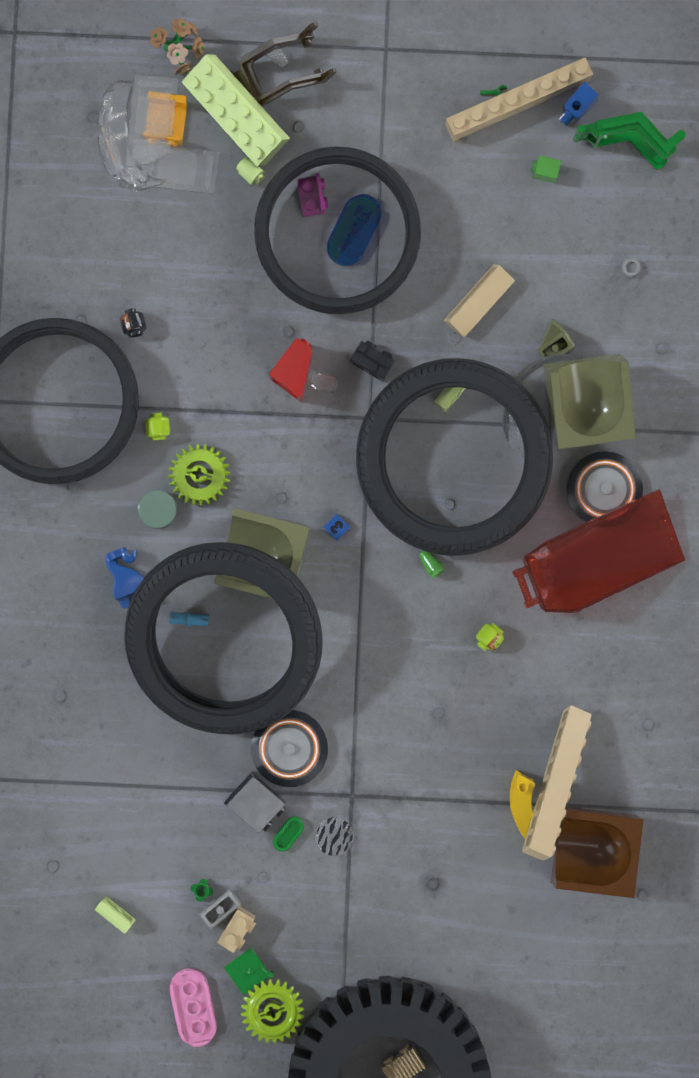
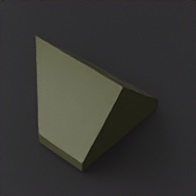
(555, 341)

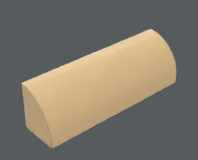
(479, 300)

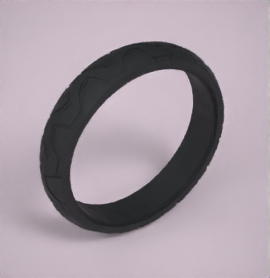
(350, 157)
(130, 403)

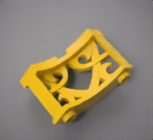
(520, 801)

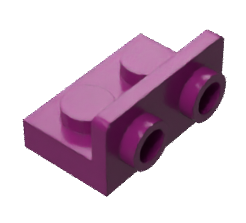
(312, 196)

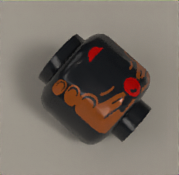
(133, 323)

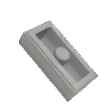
(220, 909)

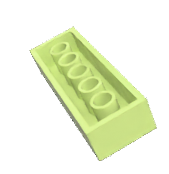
(235, 110)

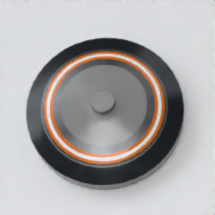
(602, 484)
(290, 750)

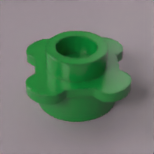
(201, 895)

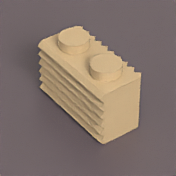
(404, 1064)

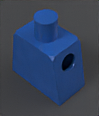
(585, 98)

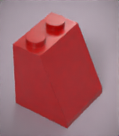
(293, 368)

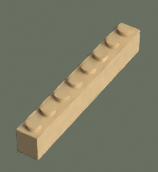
(518, 99)
(556, 783)

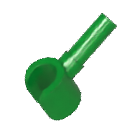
(493, 92)

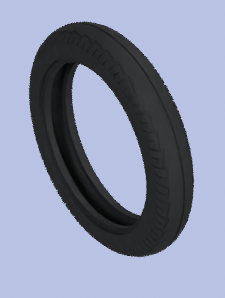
(372, 452)
(182, 703)

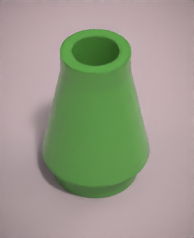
(431, 564)

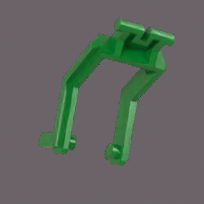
(638, 131)

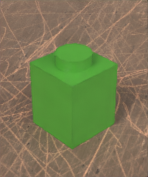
(546, 169)

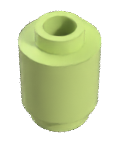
(250, 172)

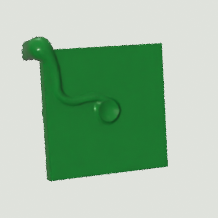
(247, 971)

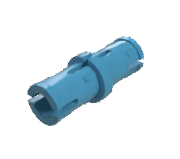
(189, 618)

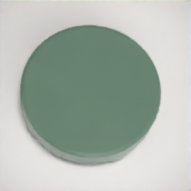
(157, 509)

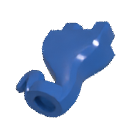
(125, 579)

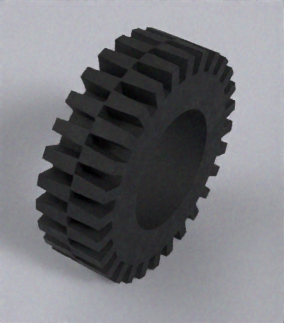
(388, 1010)

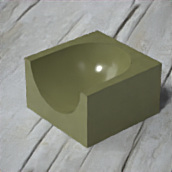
(589, 401)
(273, 536)

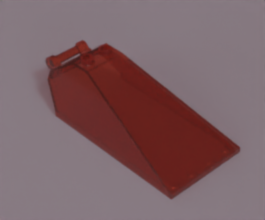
(601, 557)

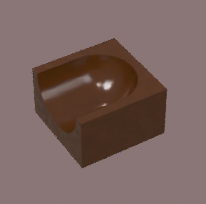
(597, 852)

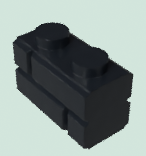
(372, 360)

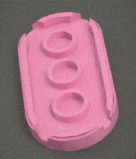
(193, 1007)

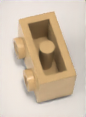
(236, 929)

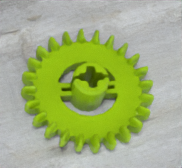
(180, 473)
(255, 1019)

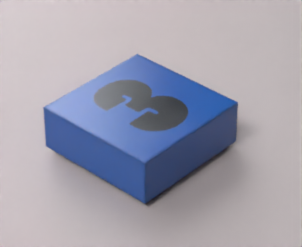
(336, 527)

